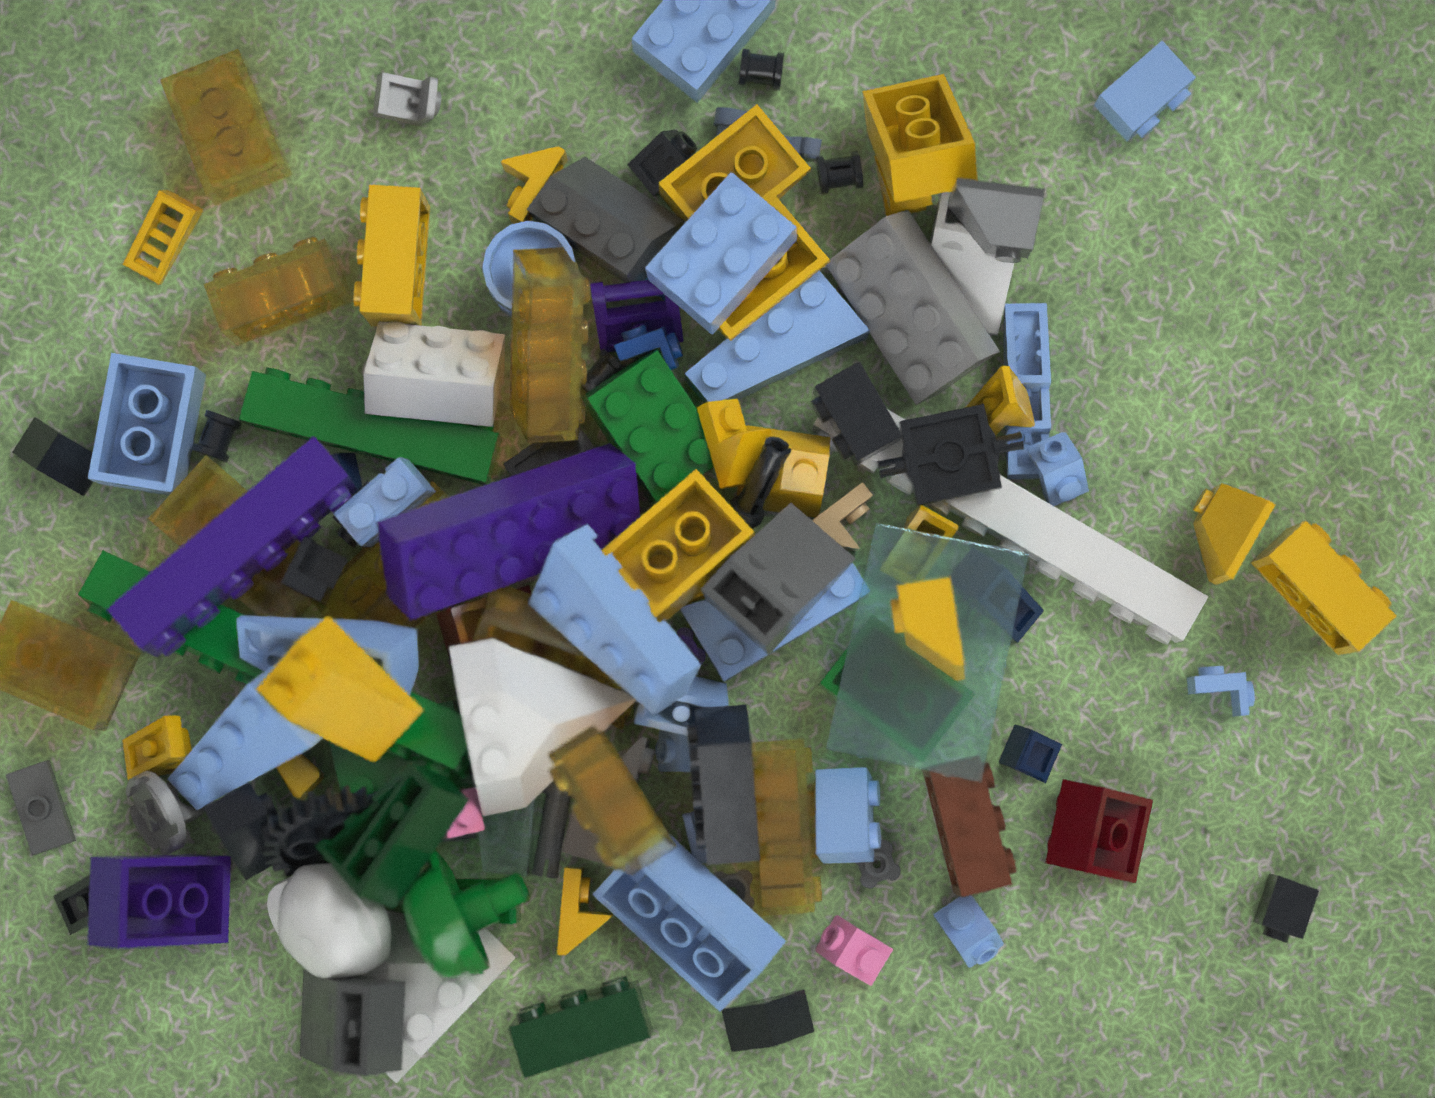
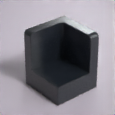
(314, 571)

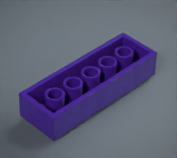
(503, 529)
(233, 550)

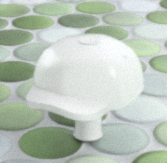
(328, 924)

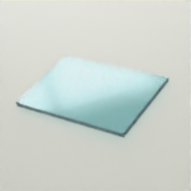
(895, 700)

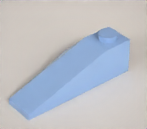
(393, 647)

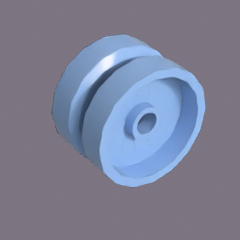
(499, 256)

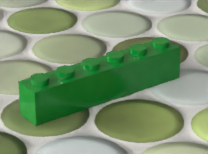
(341, 422)

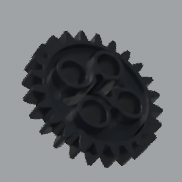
(292, 834)

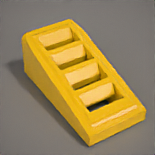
(157, 214)
(300, 775)

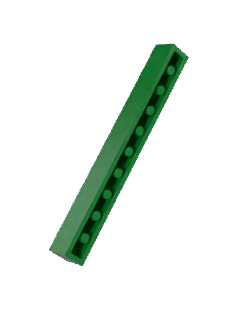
(433, 737)

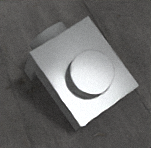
(406, 99)

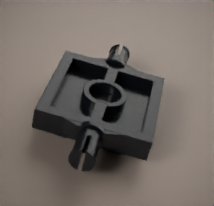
(950, 455)

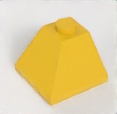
(802, 474)
(1228, 528)

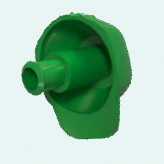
(448, 920)

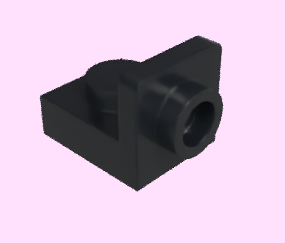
(661, 158)

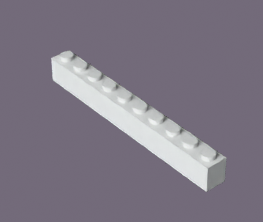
(1065, 549)

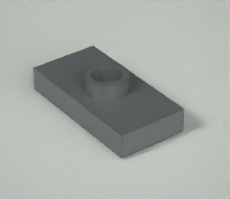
(40, 807)

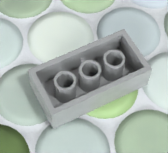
(912, 306)

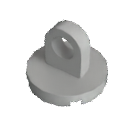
(159, 812)

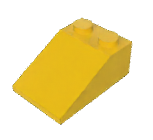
(747, 148)
(339, 692)

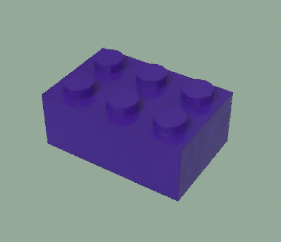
(158, 900)

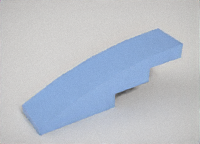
(1029, 358)

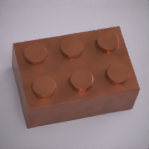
(970, 832)

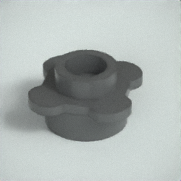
(887, 869)
(741, 881)

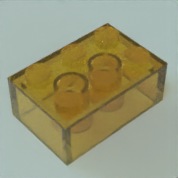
(226, 127)
(278, 291)
(62, 666)
(609, 802)

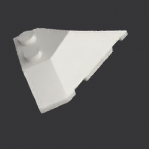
(518, 713)
(432, 1000)

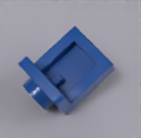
(639, 341)

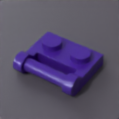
(616, 320)

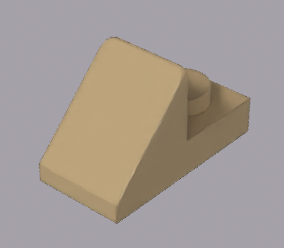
(849, 507)

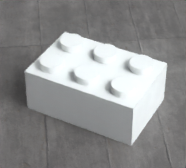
(434, 373)

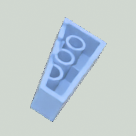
(789, 337)
(611, 622)
(735, 652)
(239, 748)

